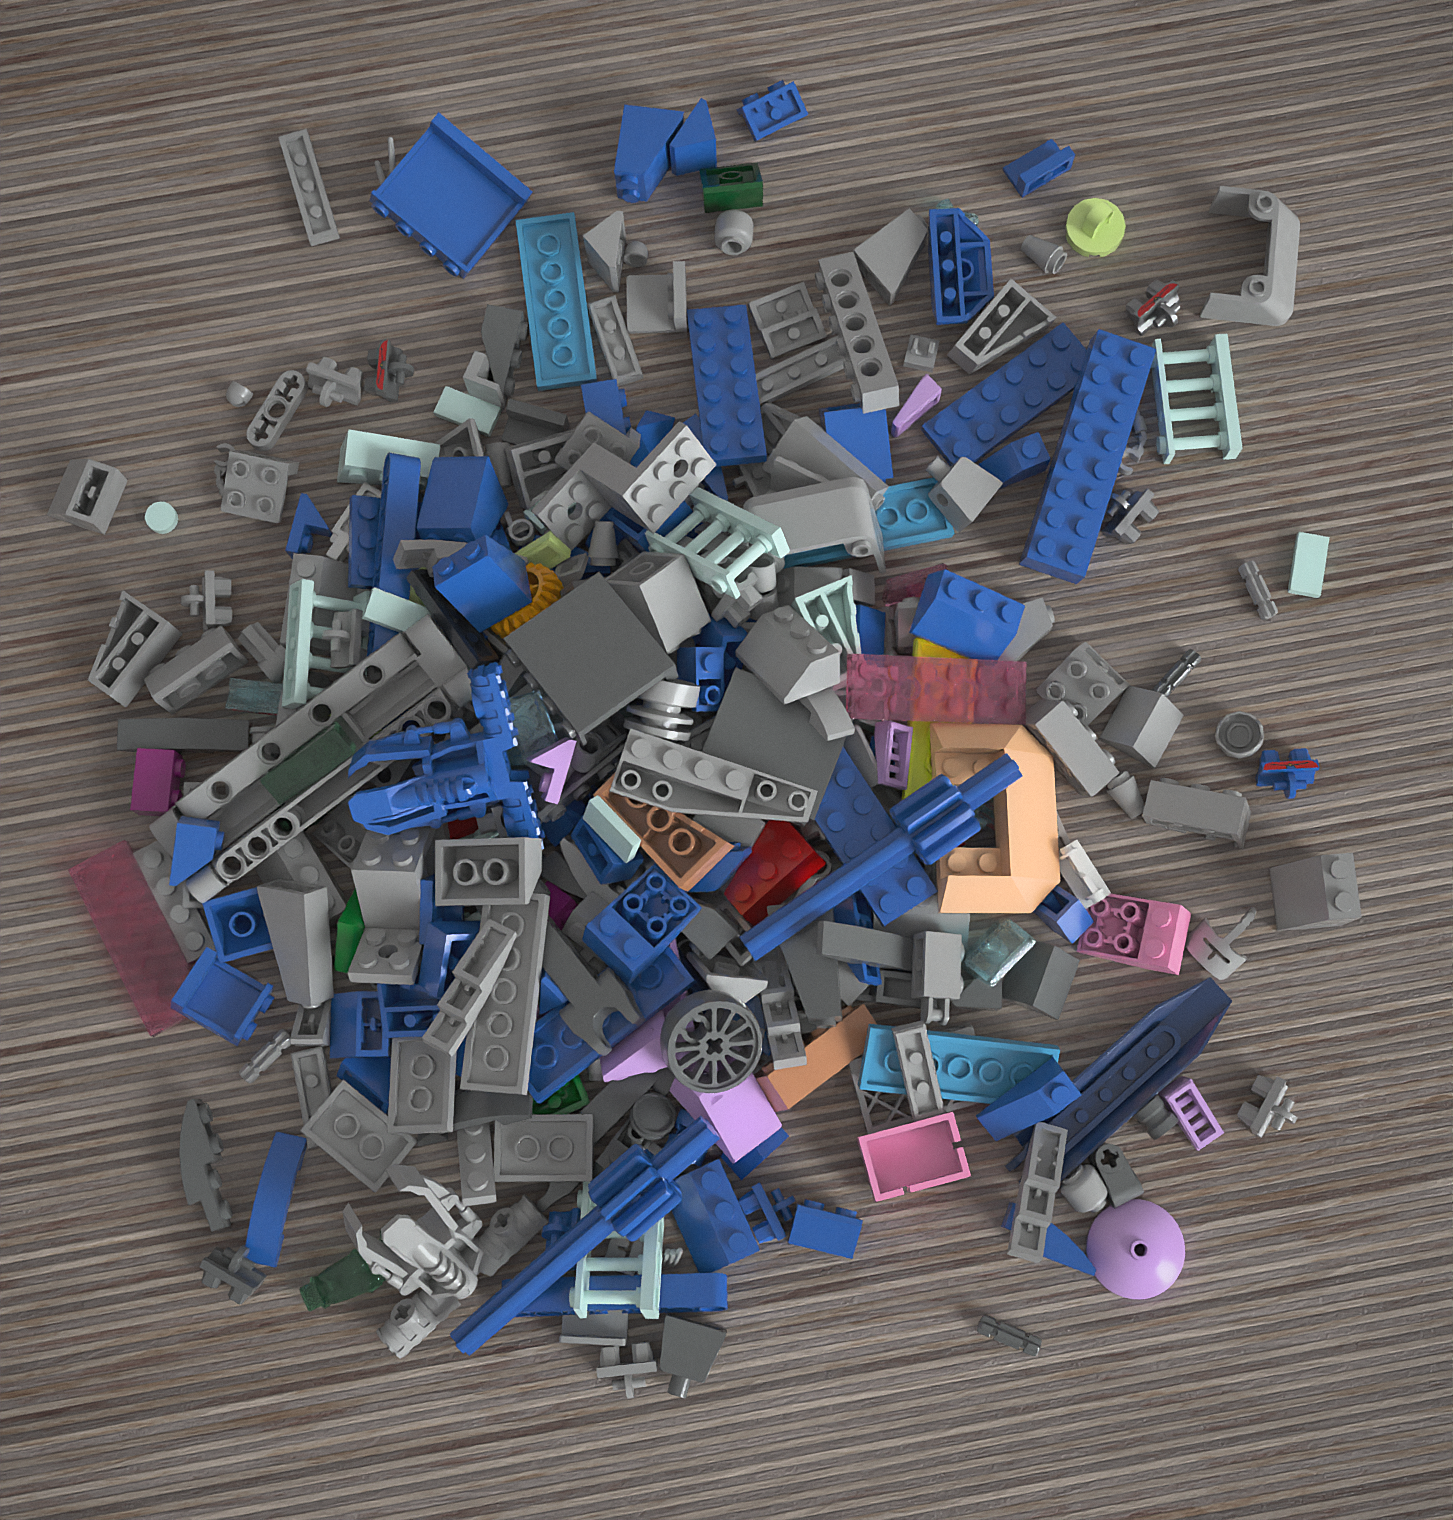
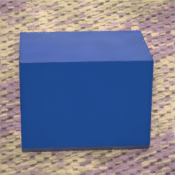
(694, 143)
(237, 925)

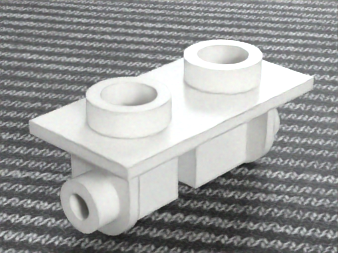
(1081, 875)

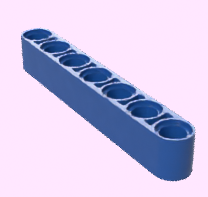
(395, 523)
(677, 1294)

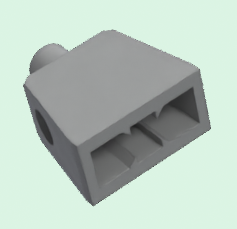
(961, 490)

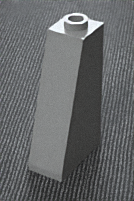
(821, 454)
(300, 938)

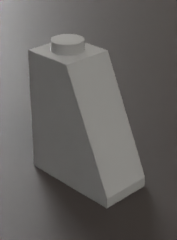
(891, 254)
(1033, 627)

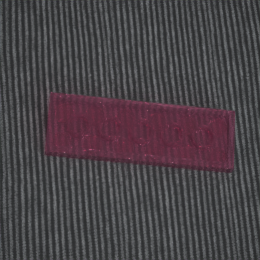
(935, 689)
(134, 933)

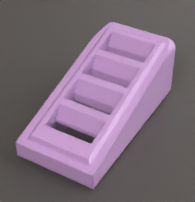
(921, 400)
(895, 736)
(1192, 1094)

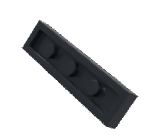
(459, 631)

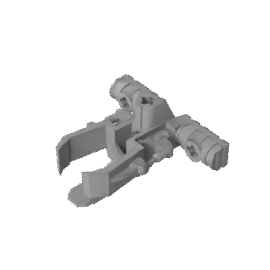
(437, 1254)

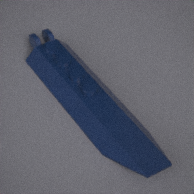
(1134, 1071)

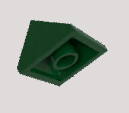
(731, 187)

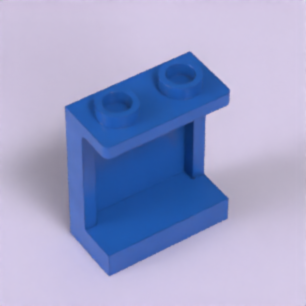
(222, 998)

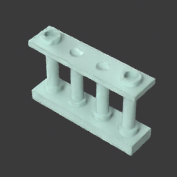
(1224, 409)
(723, 518)
(300, 632)
(647, 1264)

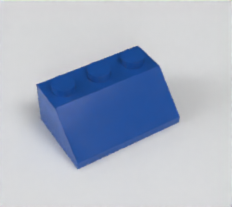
(965, 617)
(712, 1219)

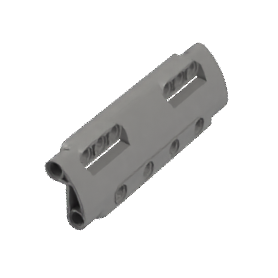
(410, 669)

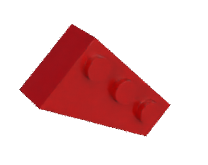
(773, 871)

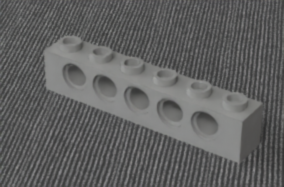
(857, 333)

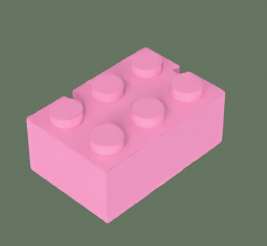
(913, 1157)

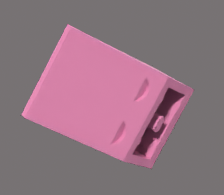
(1137, 933)

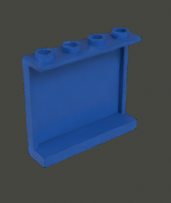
(450, 197)

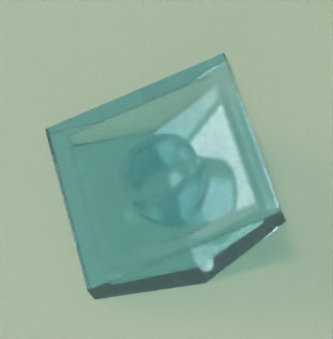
(533, 727)
(997, 951)

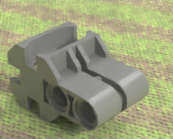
(762, 567)

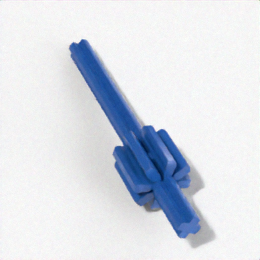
(926, 822)
(629, 1199)

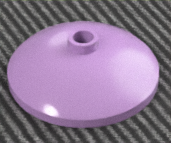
(1112, 1246)

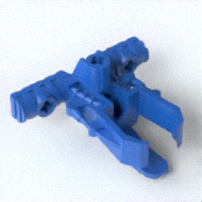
(456, 771)

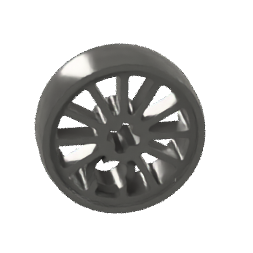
(704, 1051)

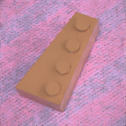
(671, 839)
(826, 1054)

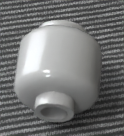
(733, 232)
(1084, 1189)

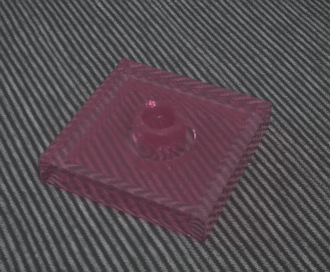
(907, 585)

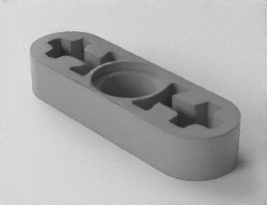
(280, 423)

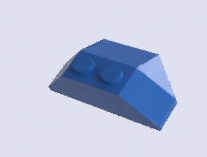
(958, 267)

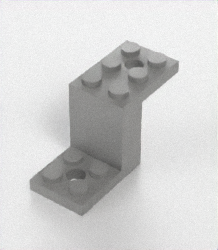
(640, 493)
(389, 897)

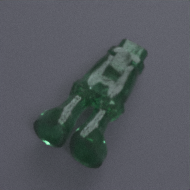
(341, 1282)

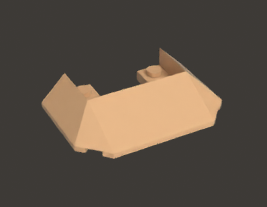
(1026, 854)

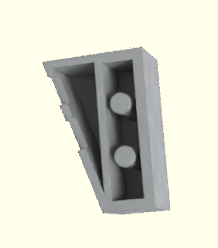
(535, 468)
(134, 646)
(1072, 746)

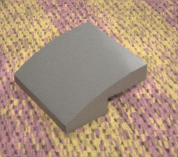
(786, 320)

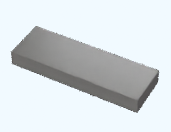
(615, 340)
(918, 1070)
(311, 1081)

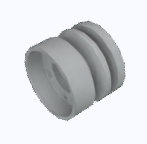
(662, 710)

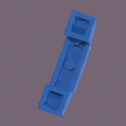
(273, 1198)

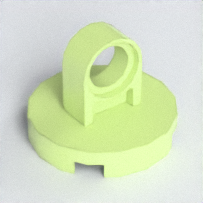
(1095, 227)

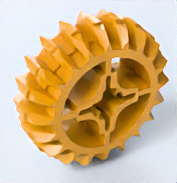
(545, 591)

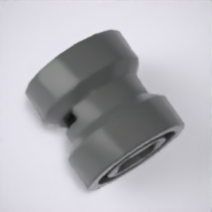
(1156, 1118)

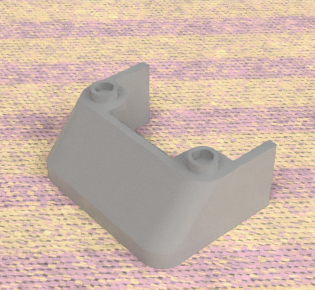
(1265, 297)
(824, 517)

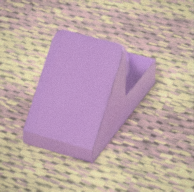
(558, 759)

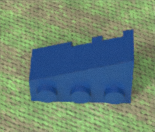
(406, 1009)

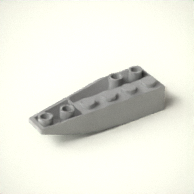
(704, 784)

